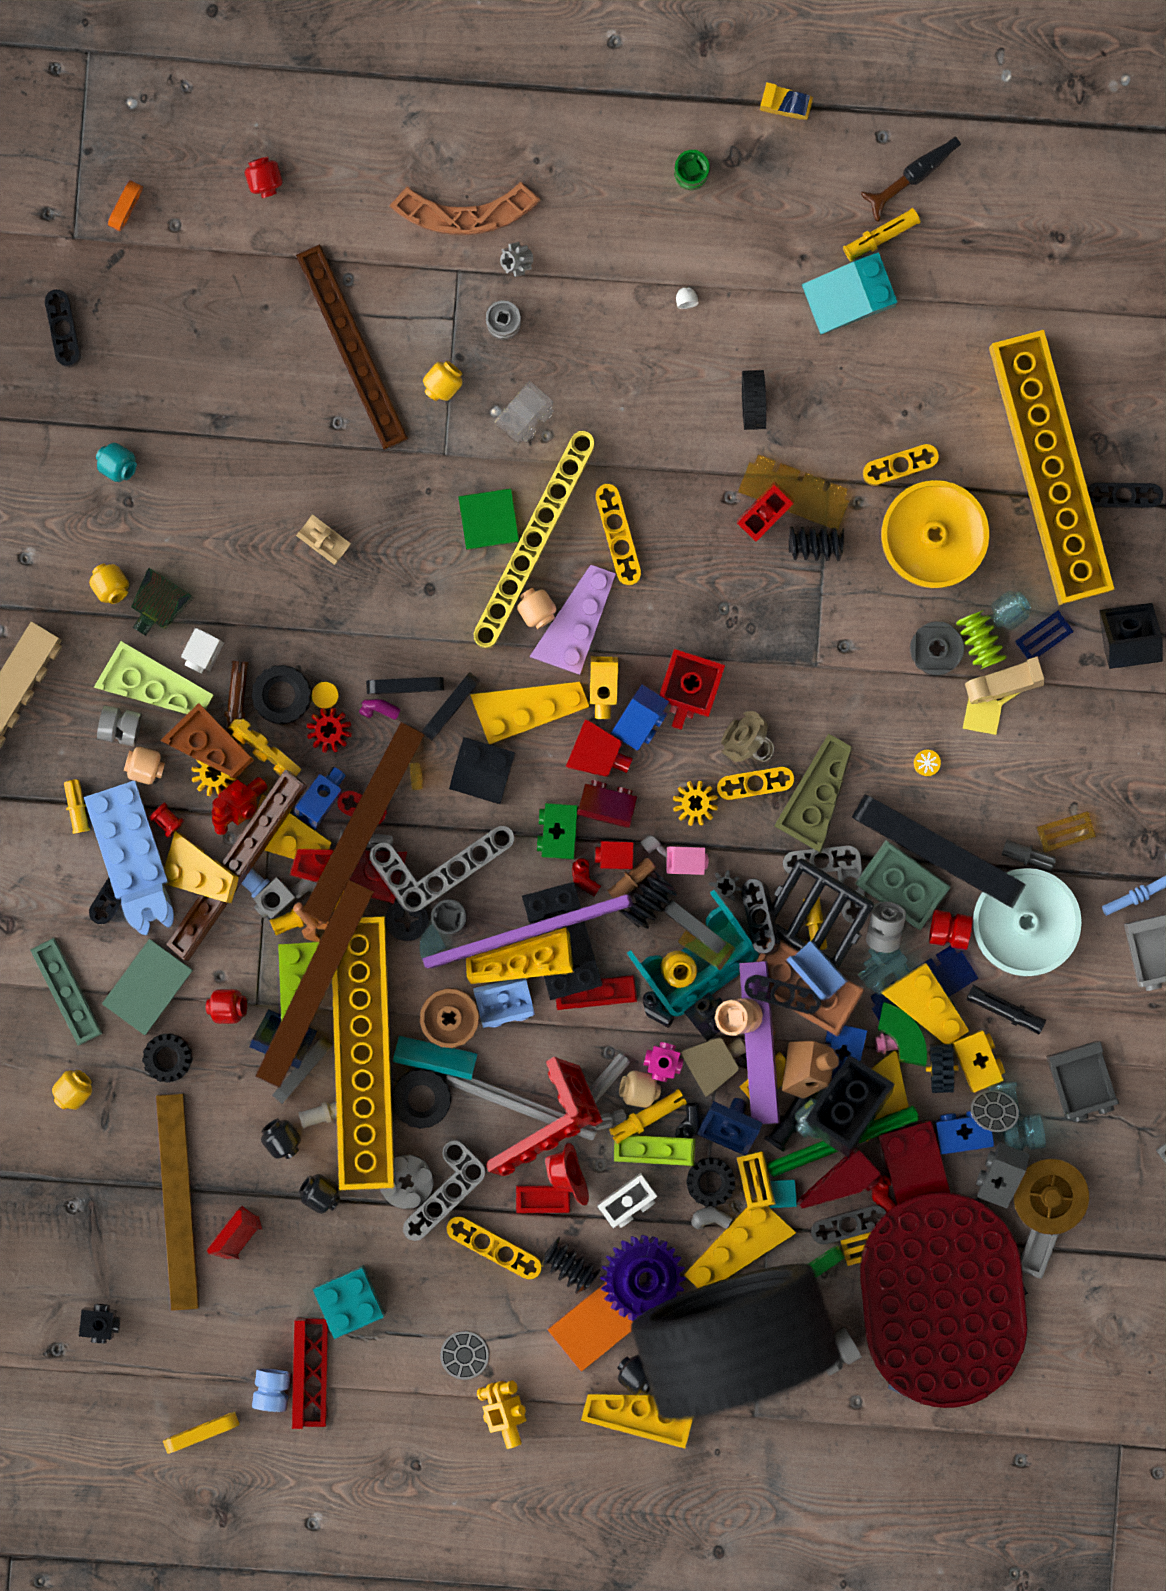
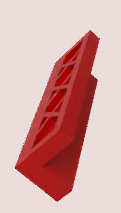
(299, 1373)

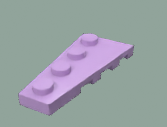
(574, 627)

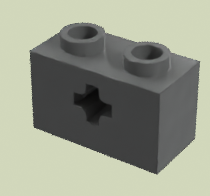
(1002, 1175)

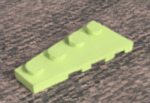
(143, 679)

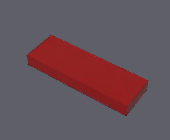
(613, 991)

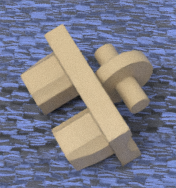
(323, 539)

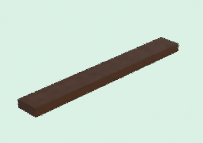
(352, 347)
(363, 823)
(239, 861)
(314, 984)

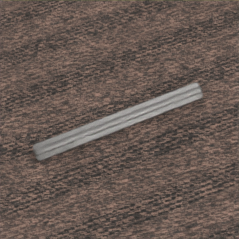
(514, 1102)

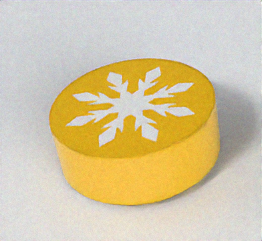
(927, 763)

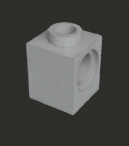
(285, 894)

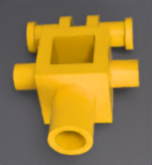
(503, 1410)

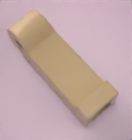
(1005, 682)

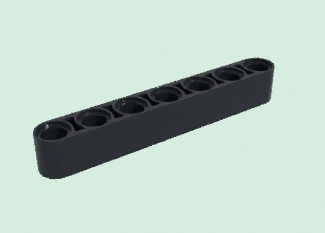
(938, 851)

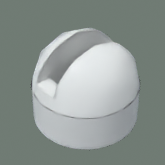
(686, 298)

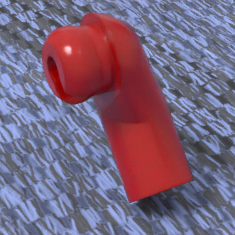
(581, 877)
(880, 1193)

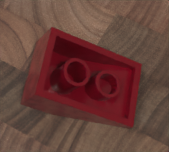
(913, 1160)
(842, 1180)

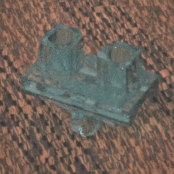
(880, 966)

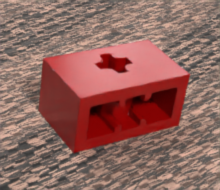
(765, 511)

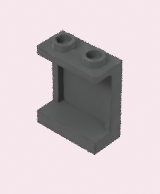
(1082, 1081)

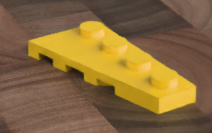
(528, 958)

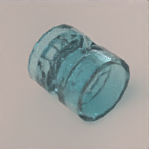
(1033, 1133)

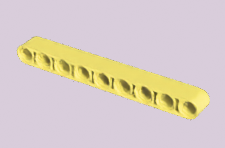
(534, 526)

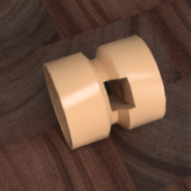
(738, 1016)

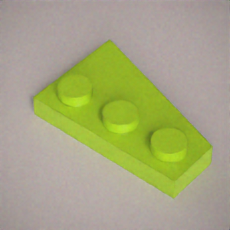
(292, 965)

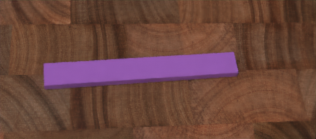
(528, 931)

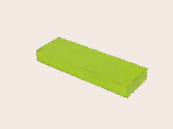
(656, 1150)

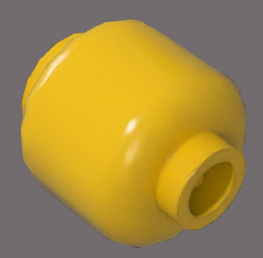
(442, 381)
(109, 583)
(682, 961)
(72, 1089)

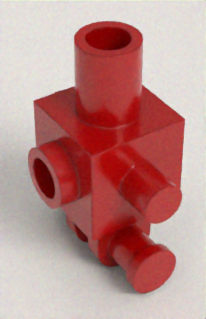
(236, 804)

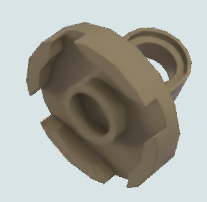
(745, 737)

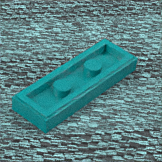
(435, 1058)

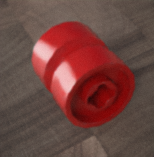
(950, 929)

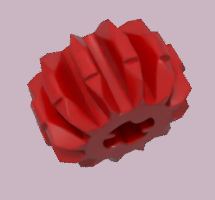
(324, 722)

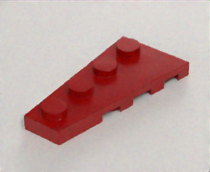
(310, 864)

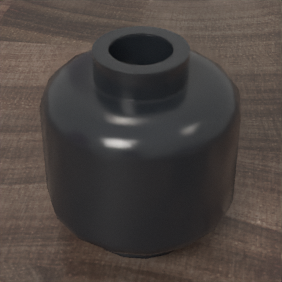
(280, 1139)
(319, 1193)
(633, 1375)

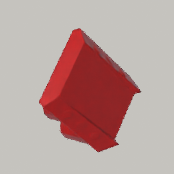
(235, 1234)

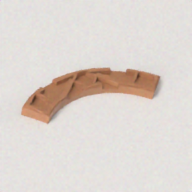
(465, 219)

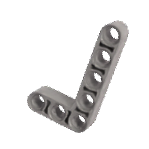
(442, 872)

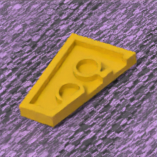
(927, 1003)

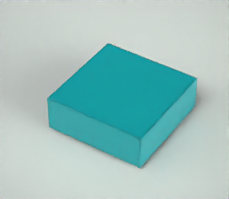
(784, 1193)

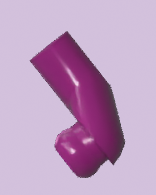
(380, 706)

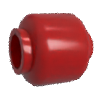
(263, 177)
(226, 1006)

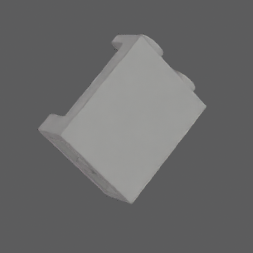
(1148, 950)

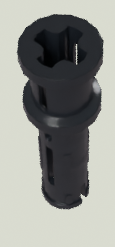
(786, 1127)

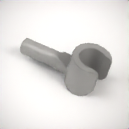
(651, 843)

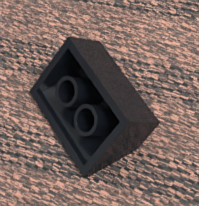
(849, 1105)

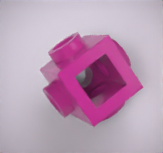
(663, 1050)

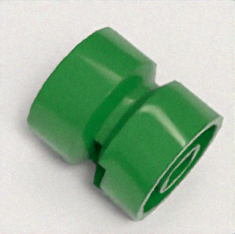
(691, 169)

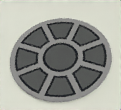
(994, 1111)
(464, 1355)

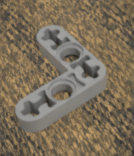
(843, 871)

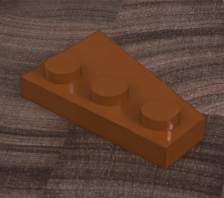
(208, 742)

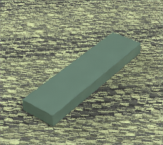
(66, 991)

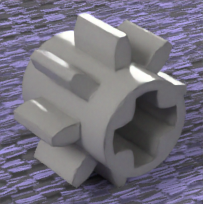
(516, 259)

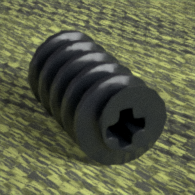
(815, 543)
(649, 901)
(569, 1266)

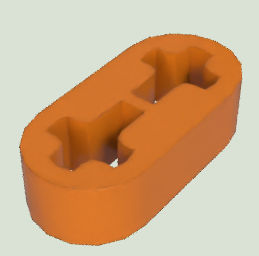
(125, 205)

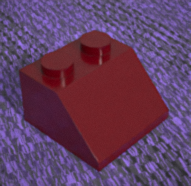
(606, 804)

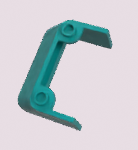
(708, 977)

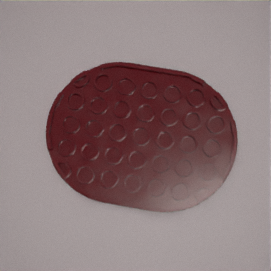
(943, 1299)

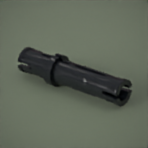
(1001, 1007)

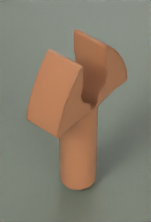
(309, 932)

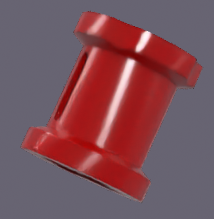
(166, 820)

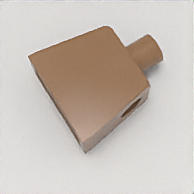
(808, 1068)

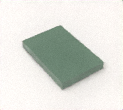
(901, 880)
(147, 987)

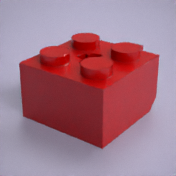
(698, 700)

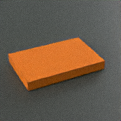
(590, 1329)

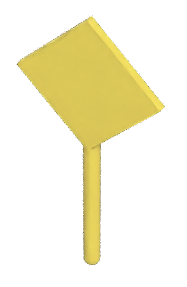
(985, 715)

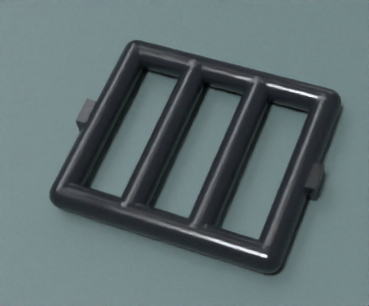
(845, 893)

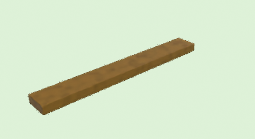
(177, 1202)

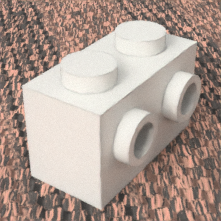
(627, 1200)

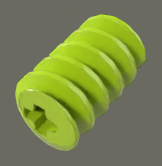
(981, 639)

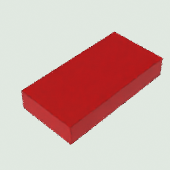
(541, 1199)

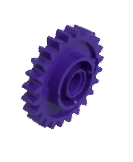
(628, 1265)

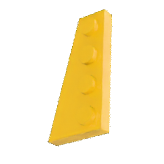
(523, 709)
(739, 1245)
(635, 1416)

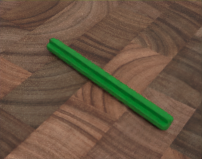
(822, 1149)

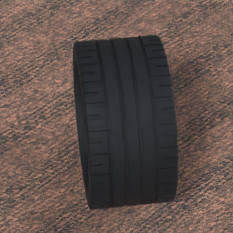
(736, 1342)

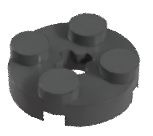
(947, 637)

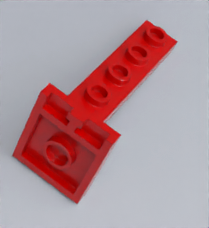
(580, 1109)

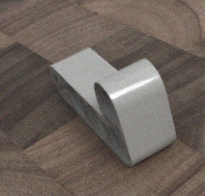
(441, 1195)

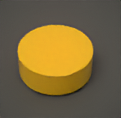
(325, 695)

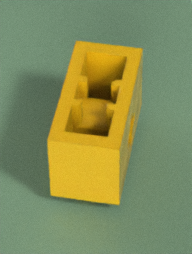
(966, 1051)

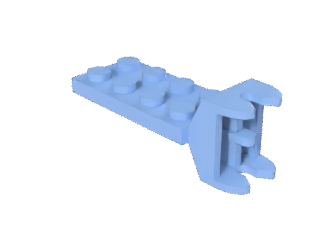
(131, 855)

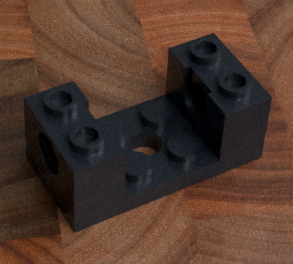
(553, 903)

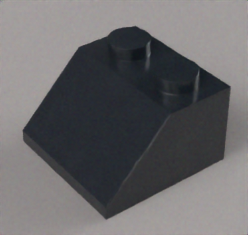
(1131, 635)
(482, 770)

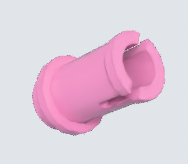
(884, 1043)

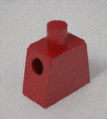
(597, 752)

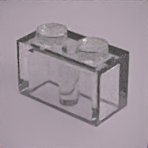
(525, 413)

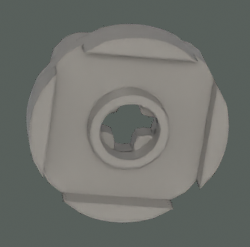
(422, 1179)

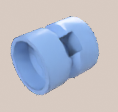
(271, 1390)

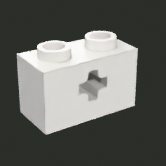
(202, 651)

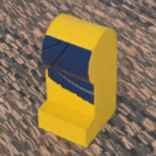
(785, 102)

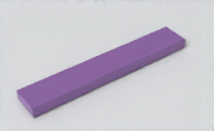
(761, 1052)

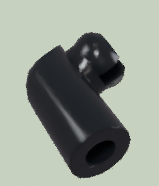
(655, 1011)
(691, 1123)

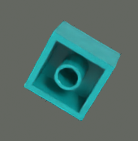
(349, 1302)

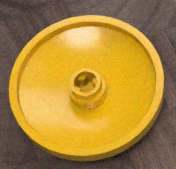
(935, 534)

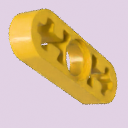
(922, 466)
(773, 773)
(201, 1432)

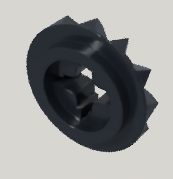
(398, 929)

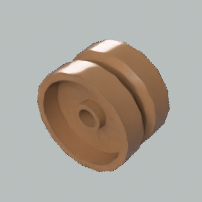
(453, 1033)

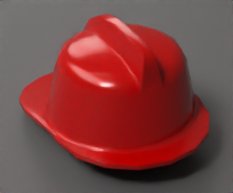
(566, 1173)

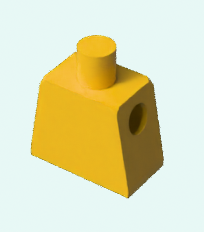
(603, 673)

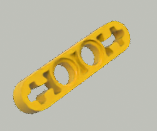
(622, 533)
(491, 1251)

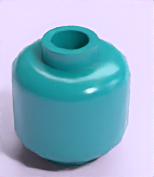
(116, 462)

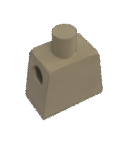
(713, 1062)

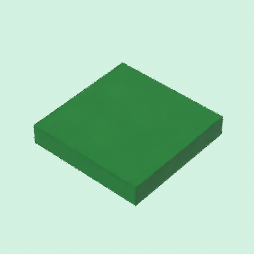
(488, 519)

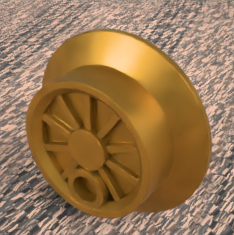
(1051, 1196)

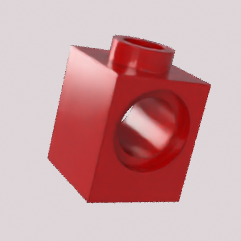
(615, 855)

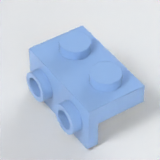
(504, 1002)

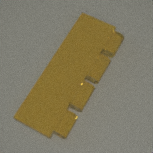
(809, 498)

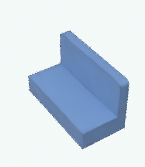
(817, 971)

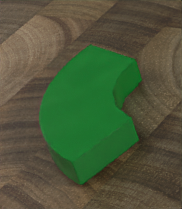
(905, 1034)

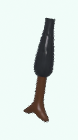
(912, 175)

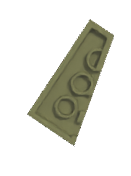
(815, 798)

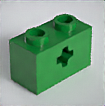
(565, 845)

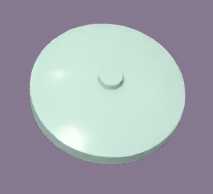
(1035, 932)

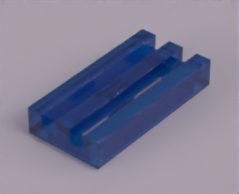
(1062, 623)

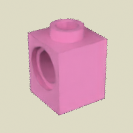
(686, 860)

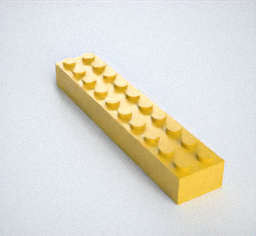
(1051, 467)
(363, 1061)

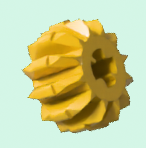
(210, 782)
(686, 803)

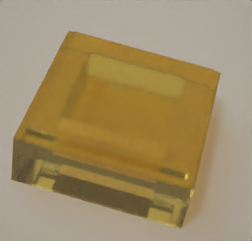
(416, 776)

